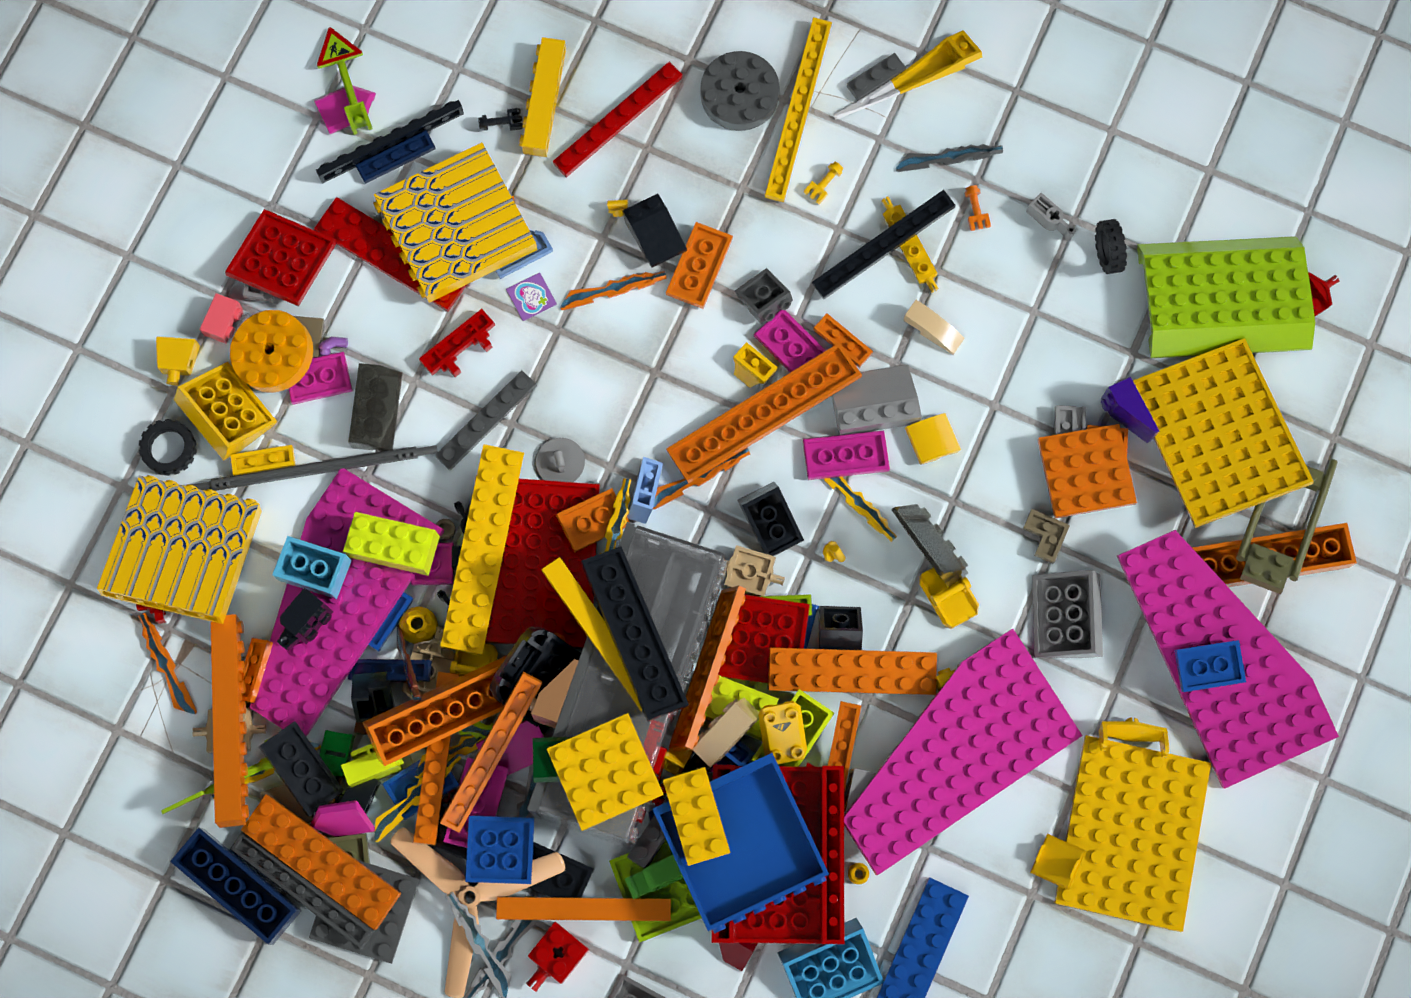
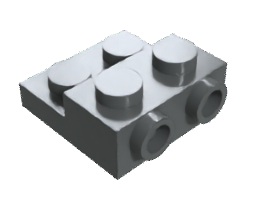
(764, 296)

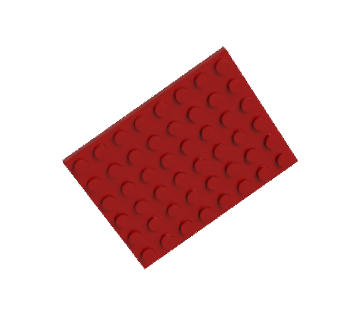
(533, 542)

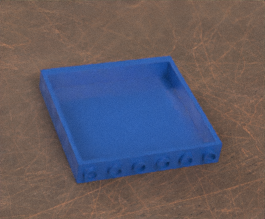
(766, 841)

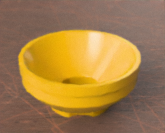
(426, 632)

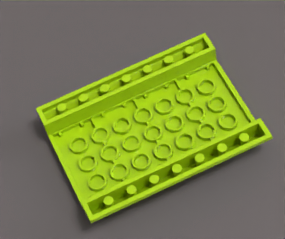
(1227, 292)

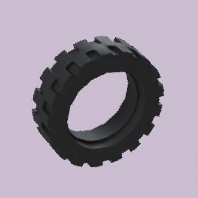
(1110, 246)
(182, 461)

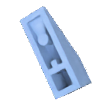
(645, 490)

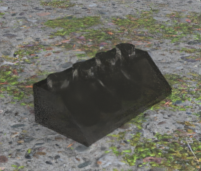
(375, 408)

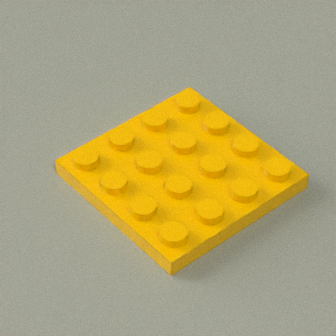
(604, 771)

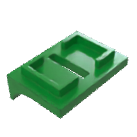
(338, 743)

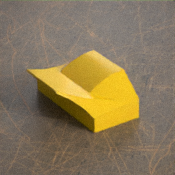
(752, 366)

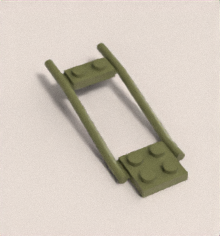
(1271, 568)

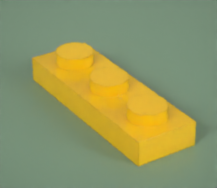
(263, 460)

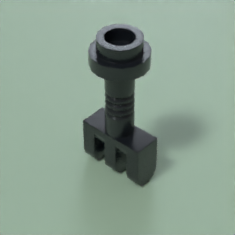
(510, 119)

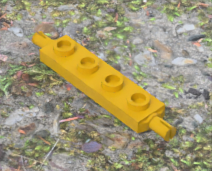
(912, 249)

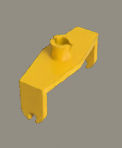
(1133, 731)

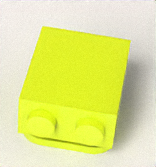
(367, 767)

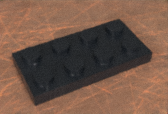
(301, 768)

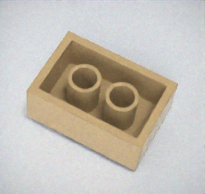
(726, 731)

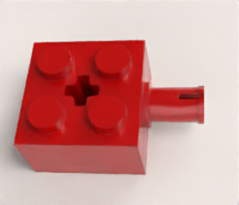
(558, 967)

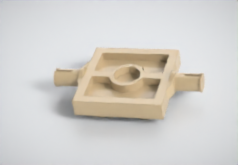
(751, 570)
(208, 730)

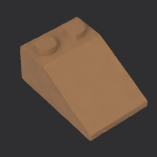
(551, 699)

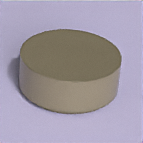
(449, 528)

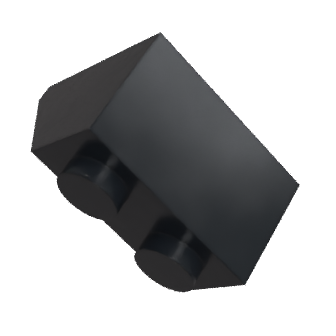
(840, 628)

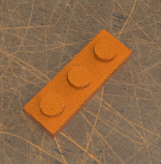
(834, 333)
(254, 667)

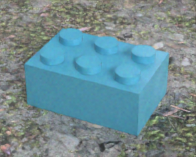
(312, 567)

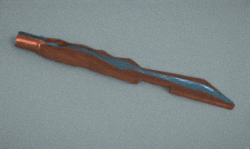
(408, 669)

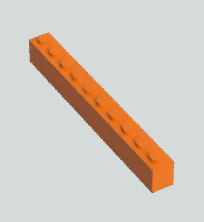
(228, 723)

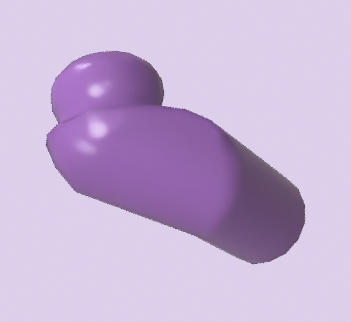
(331, 342)

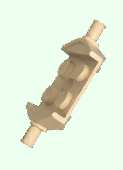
(440, 658)

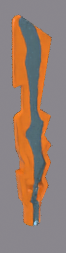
(613, 288)
(674, 490)
(178, 691)

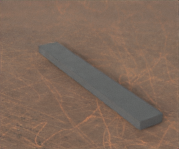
(302, 890)

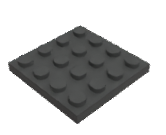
(386, 938)

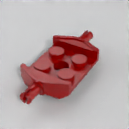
(1321, 292)

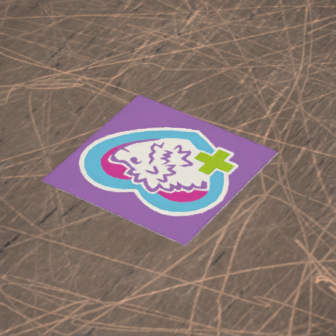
(531, 296)

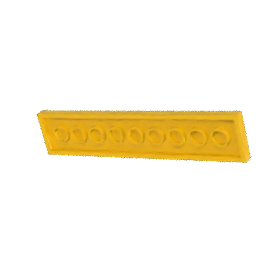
(482, 550)

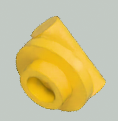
(616, 206)

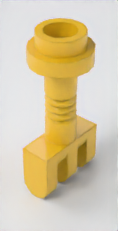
(835, 169)

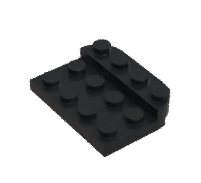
(537, 654)

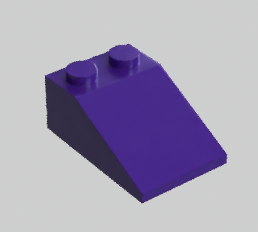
(1129, 409)

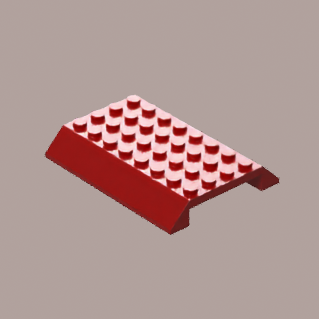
(818, 912)

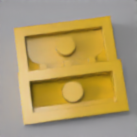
(932, 438)

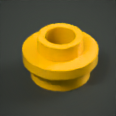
(865, 873)

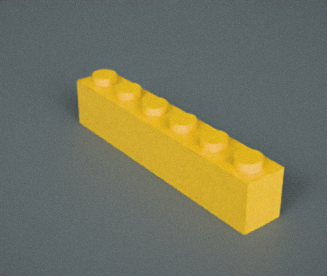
(544, 97)

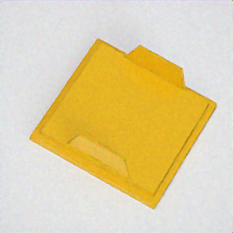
(1058, 861)

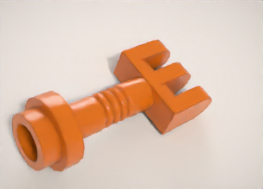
(972, 192)

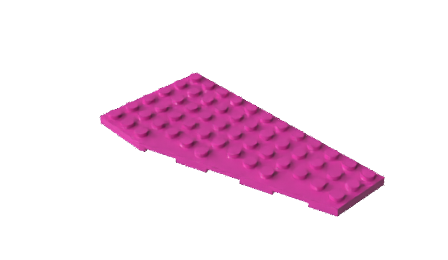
(306, 677)
(1243, 723)
(968, 745)

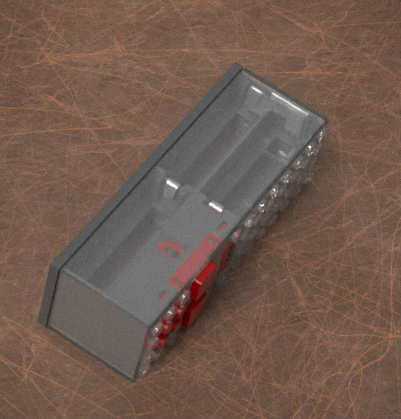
(679, 589)

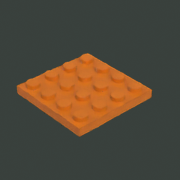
(1087, 471)

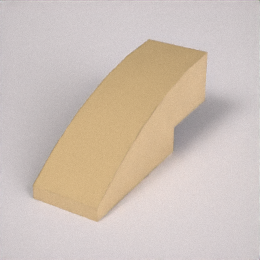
(933, 327)

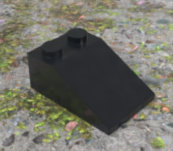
(654, 230)
(770, 519)

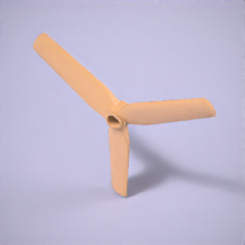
(450, 878)

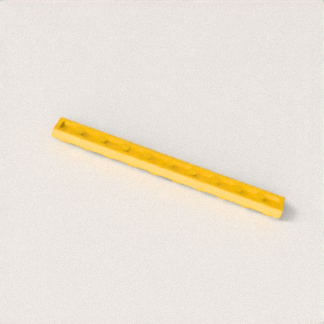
(798, 110)

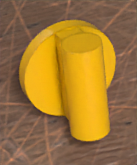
(832, 551)

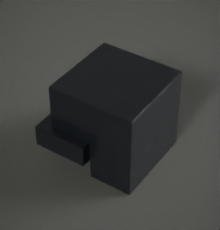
(371, 695)

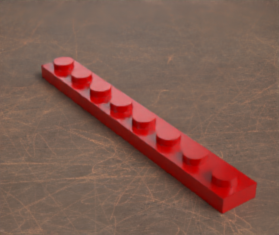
(617, 119)

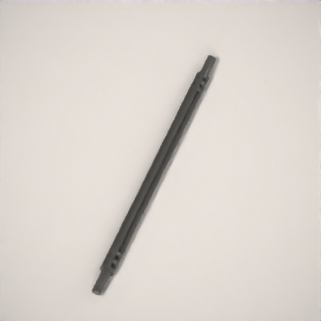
(316, 468)

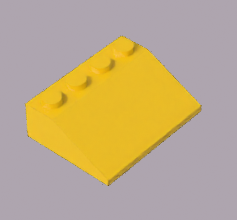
(224, 410)

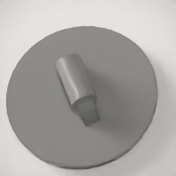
(560, 460)

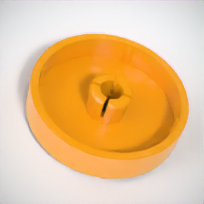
(259, 337)

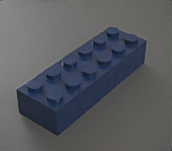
(235, 886)

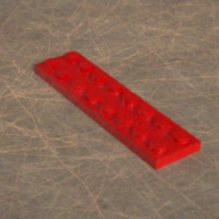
(372, 244)

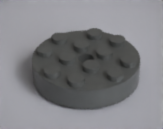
(739, 72)

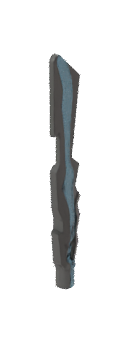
(916, 161)

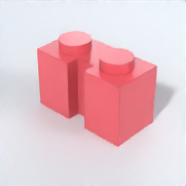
(220, 318)

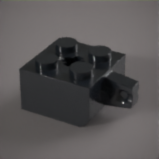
(303, 619)

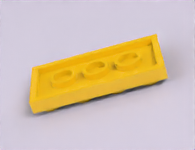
(696, 816)

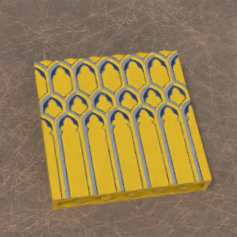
(454, 222)
(180, 549)

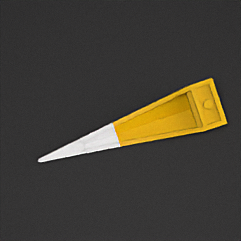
(944, 59)

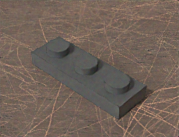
(876, 77)

